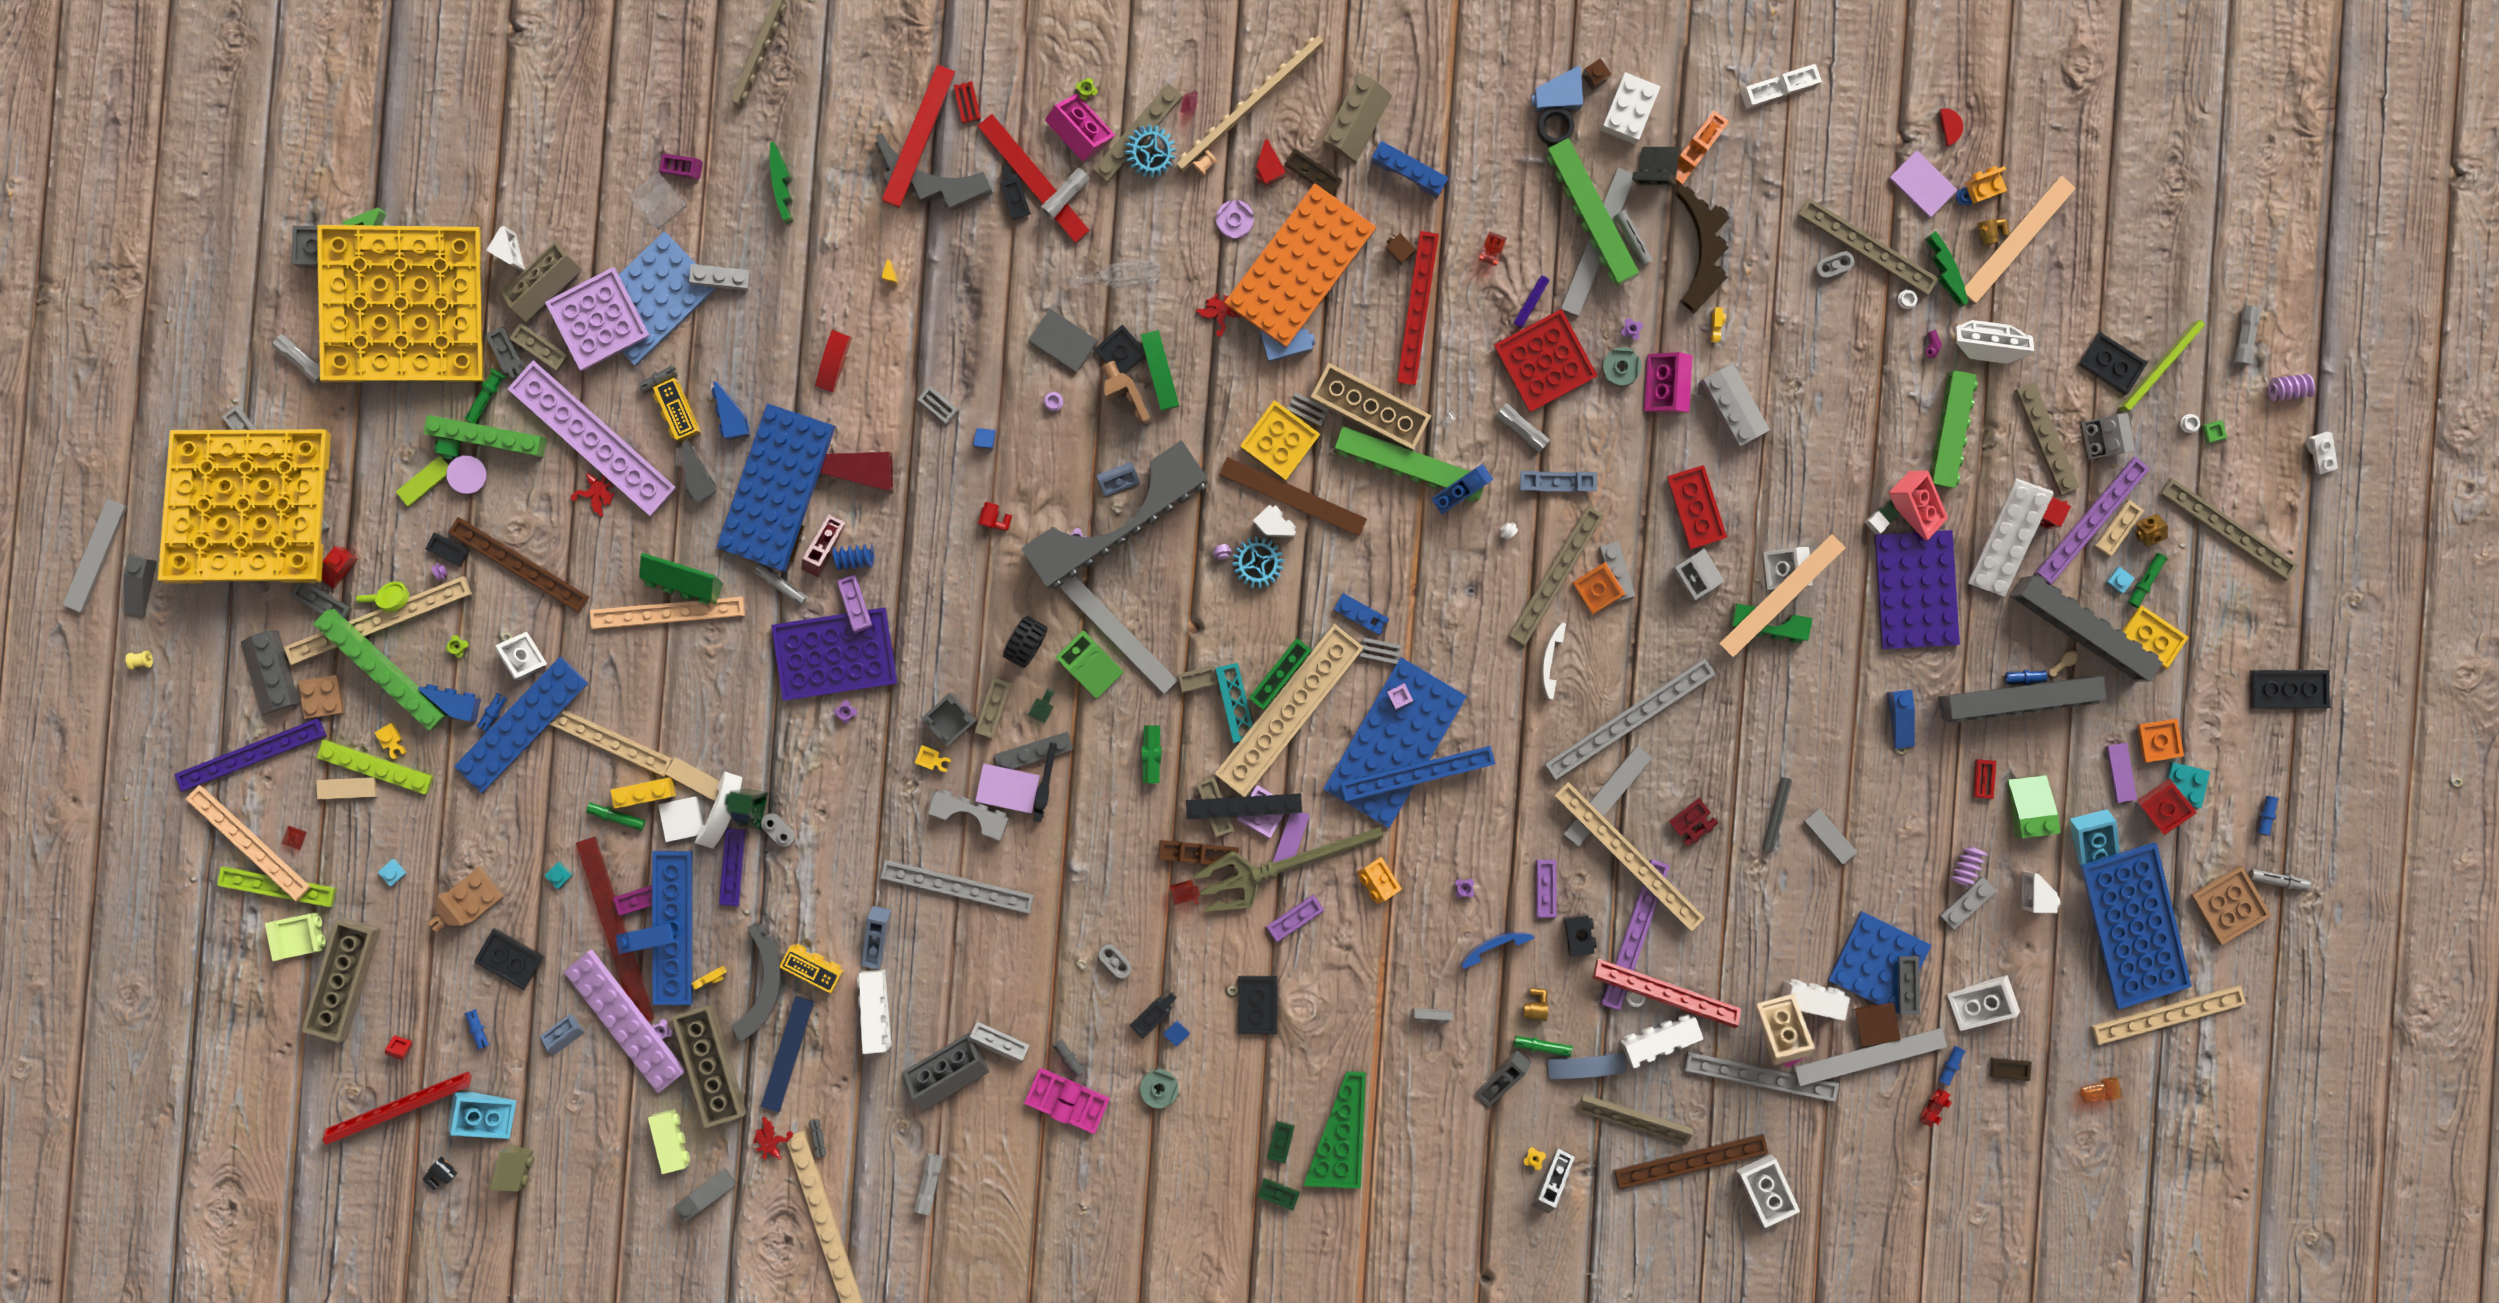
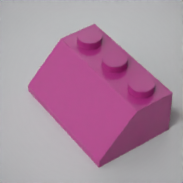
(1079, 127)
(1668, 382)

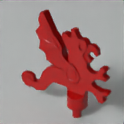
(1221, 312)
(597, 489)
(770, 1141)

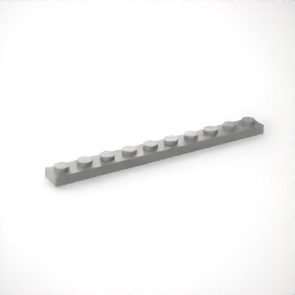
(1630, 719)

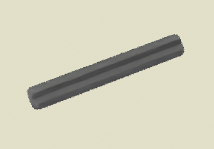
(1777, 814)

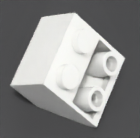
(1273, 525)

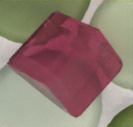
(1189, 103)

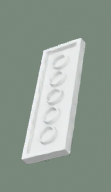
(2010, 537)

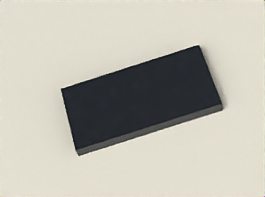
(2290, 688)

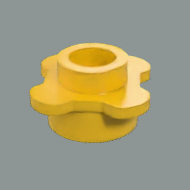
(1535, 1163)

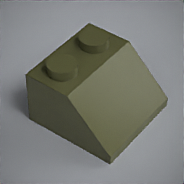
(512, 1169)

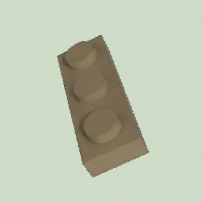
(539, 347)
(993, 708)
(1209, 789)

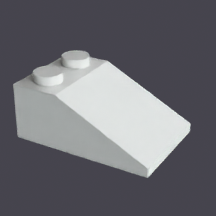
(1984, 1003)

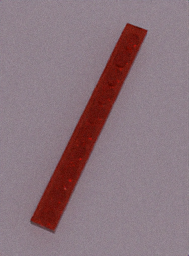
(613, 924)

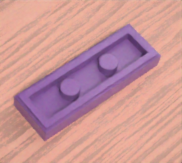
(854, 603)
(2121, 772)
(1291, 836)
(1546, 888)
(1295, 918)

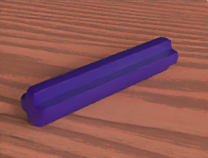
(1531, 301)

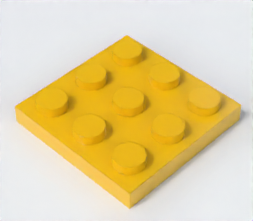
(1280, 440)

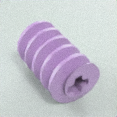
(2291, 387)
(1968, 866)

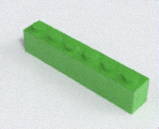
(1952, 429)
(485, 436)

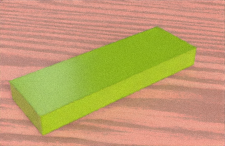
(423, 481)

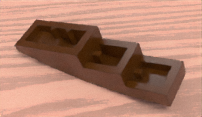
(1193, 852)

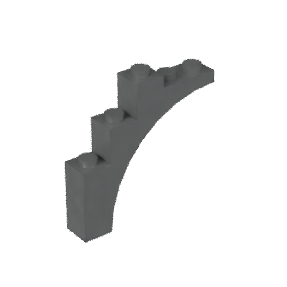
(956, 191)

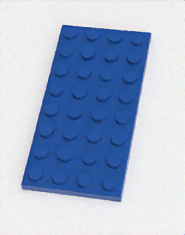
(776, 487)
(1396, 737)
(2136, 925)

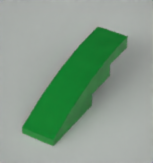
(779, 178)
(1950, 276)
(1159, 370)

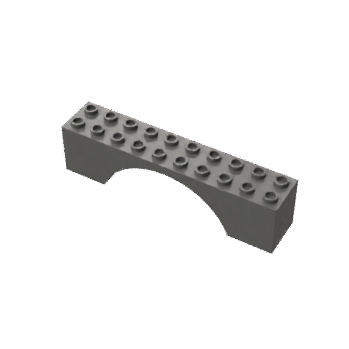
(1060, 555)

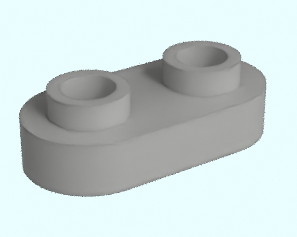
(1834, 266)
(778, 829)
(1115, 960)

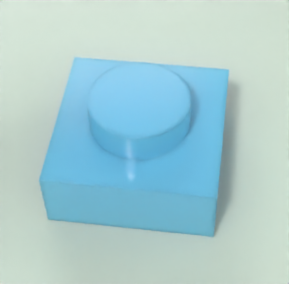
(2120, 580)
(392, 872)

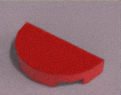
(1952, 125)

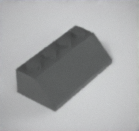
(270, 671)
(945, 1072)

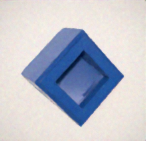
(984, 438)
(1176, 1033)

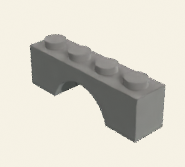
(992, 823)

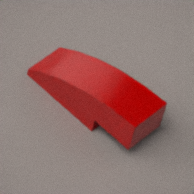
(833, 361)

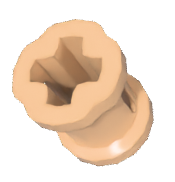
(1204, 162)

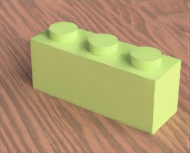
(669, 1141)

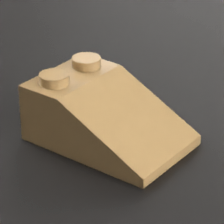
(1784, 1029)

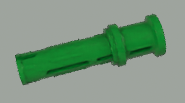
(489, 388)

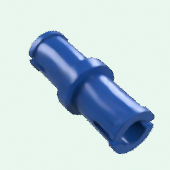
(2026, 677)
(492, 712)
(2268, 815)
(476, 1029)
(1952, 1065)

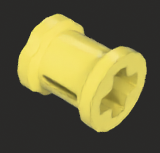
(139, 660)

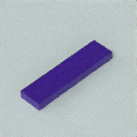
(732, 867)

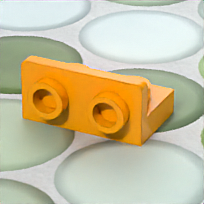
(1986, 185)
(1379, 880)

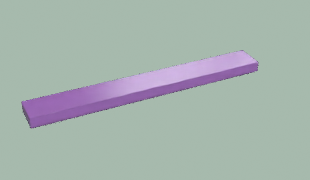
(2092, 520)
(1634, 937)

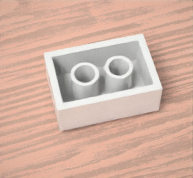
(1630, 108)
(1817, 999)
(1768, 1191)

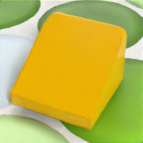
(889, 273)

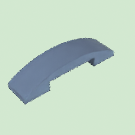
(1558, 481)
(1586, 1066)

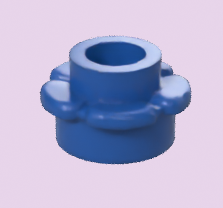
(1960, 197)

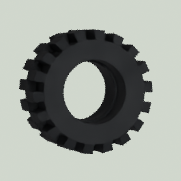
(1025, 641)

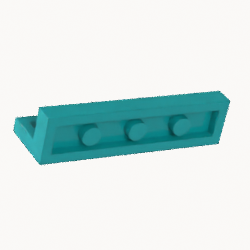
(1227, 700)

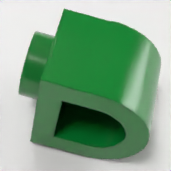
(447, 448)

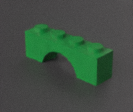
(1795, 626)

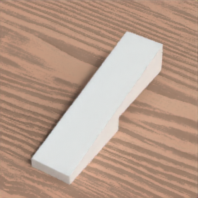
(1780, 86)

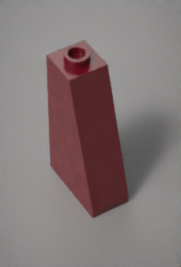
(865, 468)

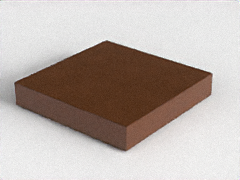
(1877, 1024)

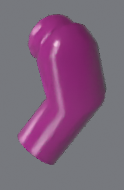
(1934, 345)

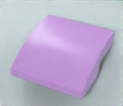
(1261, 824)

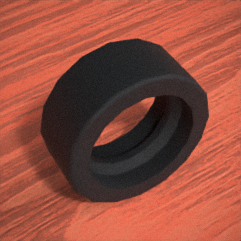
(1556, 111)

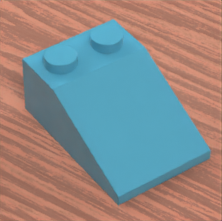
(2094, 836)
(480, 1115)

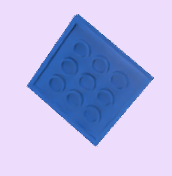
(1871, 959)

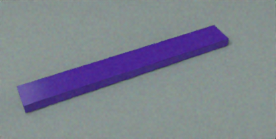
(250, 754)

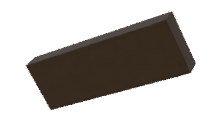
(1313, 171)

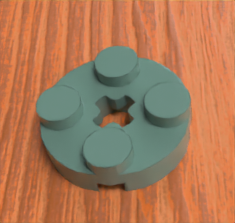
(1630, 359)
(1165, 1097)

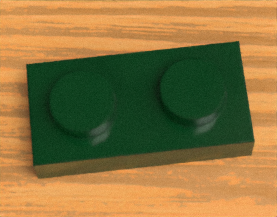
(1280, 1141)
(1278, 1193)

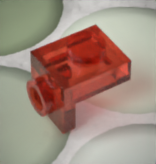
(1492, 248)
(1184, 892)

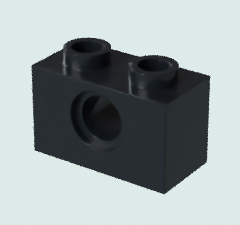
(1572, 926)

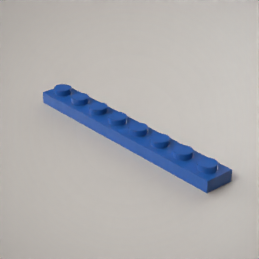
(1417, 773)

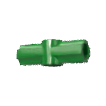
(1151, 754)

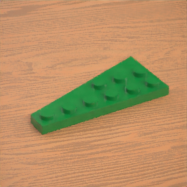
(1340, 1149)

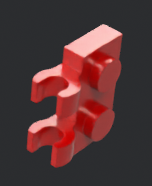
(1930, 1113)

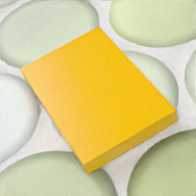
(2155, 635)

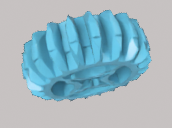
(1166, 155)
(1274, 556)

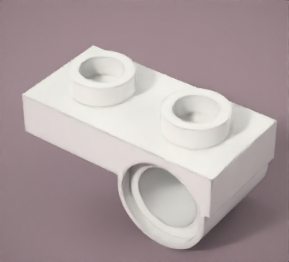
(2323, 452)

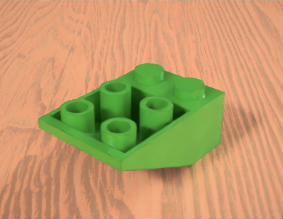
(1089, 664)

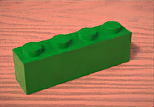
(1280, 673)

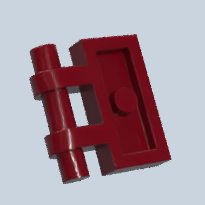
(1691, 816)

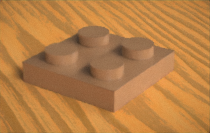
(321, 696)

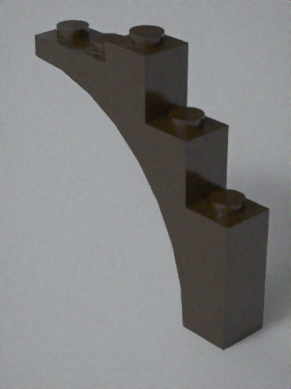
(1711, 248)

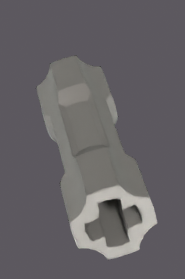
(1065, 193)
(289, 350)
(2245, 351)
(1512, 419)
(927, 1189)

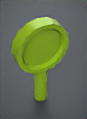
(388, 598)

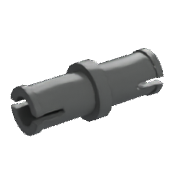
(658, 378)
(1068, 1058)

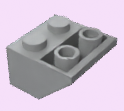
(2108, 436)
(1697, 575)

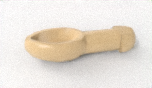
(2067, 660)

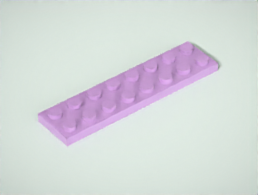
(624, 1021)

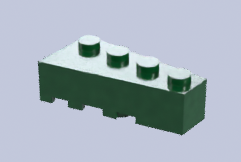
(746, 807)

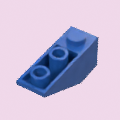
(733, 420)
(1462, 489)
(455, 705)

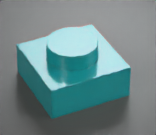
(558, 875)

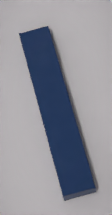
(787, 1053)

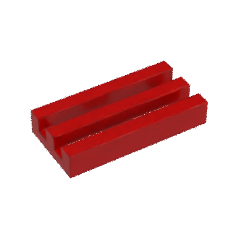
(963, 86)
(1978, 762)

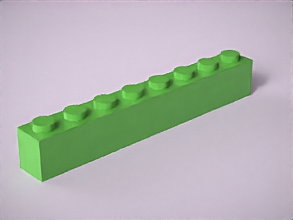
(1592, 212)
(1400, 460)
(380, 668)

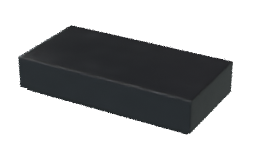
(447, 549)

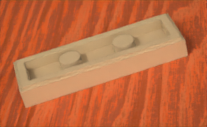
(2119, 528)
(693, 778)
(347, 788)

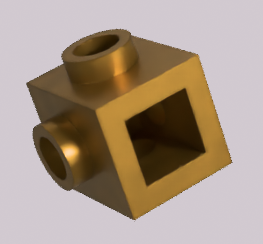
(2151, 530)

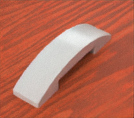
(1548, 684)
(718, 818)

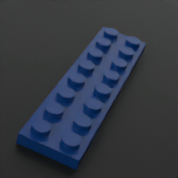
(521, 724)
(673, 904)

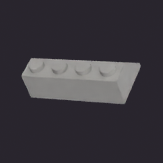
(1734, 405)

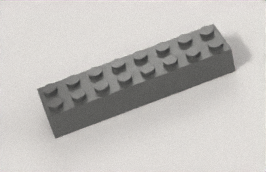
(2086, 628)
(2024, 697)

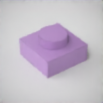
(1400, 696)

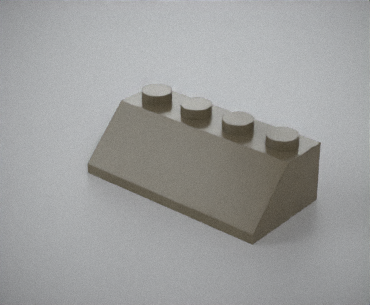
(1357, 117)
(541, 281)

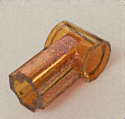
(2107, 1089)

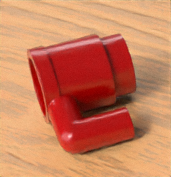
(989, 515)

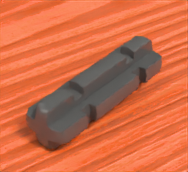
(817, 1138)

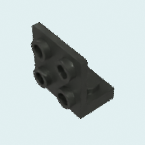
(1657, 166)

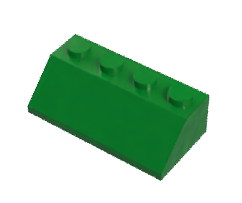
(679, 579)

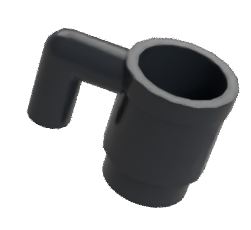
(442, 1171)

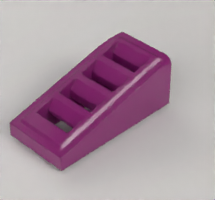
(692, 170)

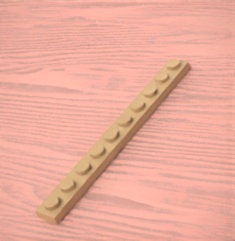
(1255, 97)
(381, 620)
(1629, 856)
(823, 1218)

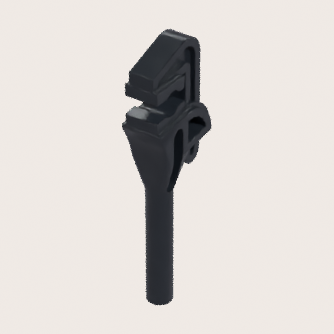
(1043, 791)

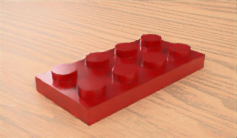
(1696, 507)

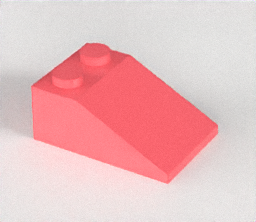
(1919, 503)

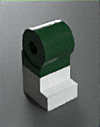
(1882, 517)

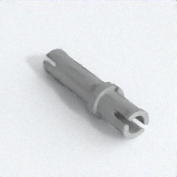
(1633, 237)
(780, 584)
(2288, 882)

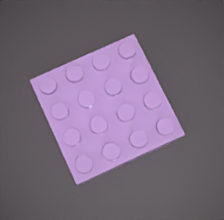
(597, 319)

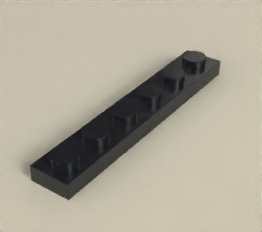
(1243, 806)

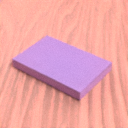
(1922, 184)
(1007, 788)

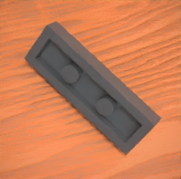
(319, 599)
(1908, 985)

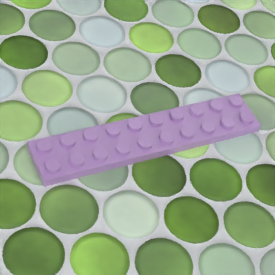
(592, 438)

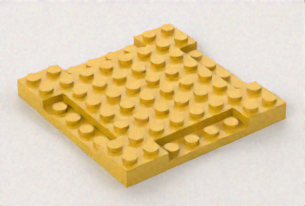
(400, 303)
(244, 506)

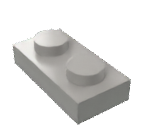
(1424, 1015)

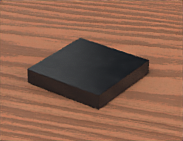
(1122, 349)

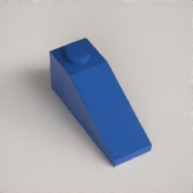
(1902, 718)
(644, 938)

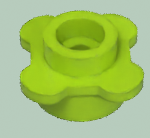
(1080, 86)
(450, 647)

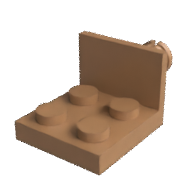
(1118, 384)
(466, 901)

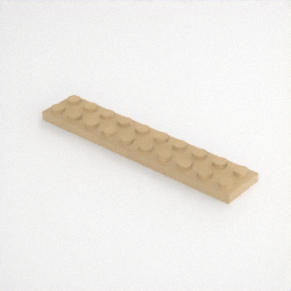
(1289, 710)

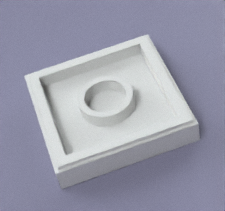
(680, 818)

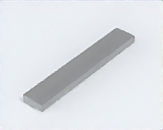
(95, 555)
(1611, 791)

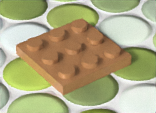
(2230, 905)

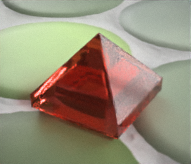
(294, 837)

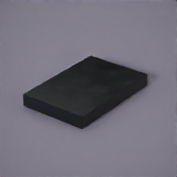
(2112, 363)
(509, 959)
(1257, 1005)

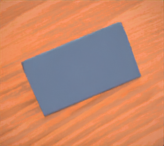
(1118, 479)
(561, 1034)

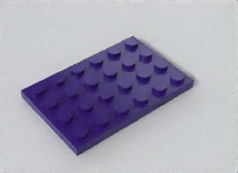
(1916, 590)
(830, 658)

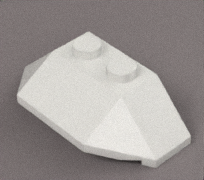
(1993, 342)

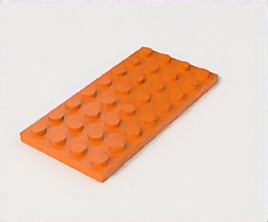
(1300, 265)

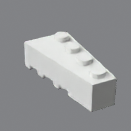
(874, 1011)
(1661, 1039)

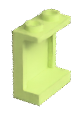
(295, 936)

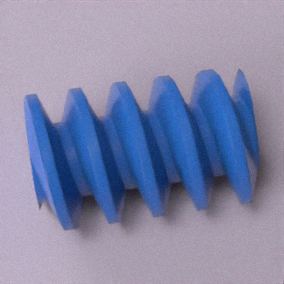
(854, 557)

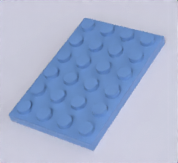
(661, 292)

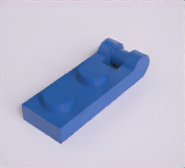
(1360, 613)

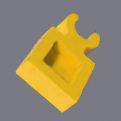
(1717, 320)
(389, 738)
(929, 758)
(713, 976)

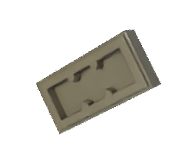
(1198, 679)

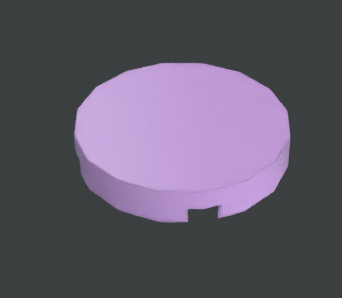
(1234, 219)
(466, 474)

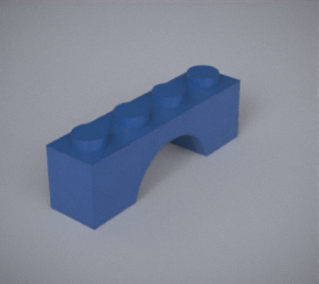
(1412, 169)

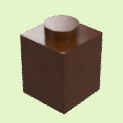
(1596, 74)
(1400, 248)

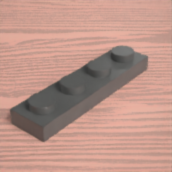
(1033, 751)

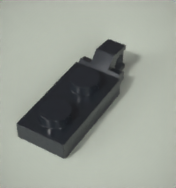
(1014, 194)
(1153, 1015)

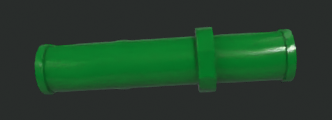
(2147, 580)
(607, 813)
(1534, 1044)

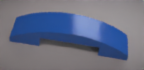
(1473, 956)

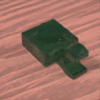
(1041, 708)

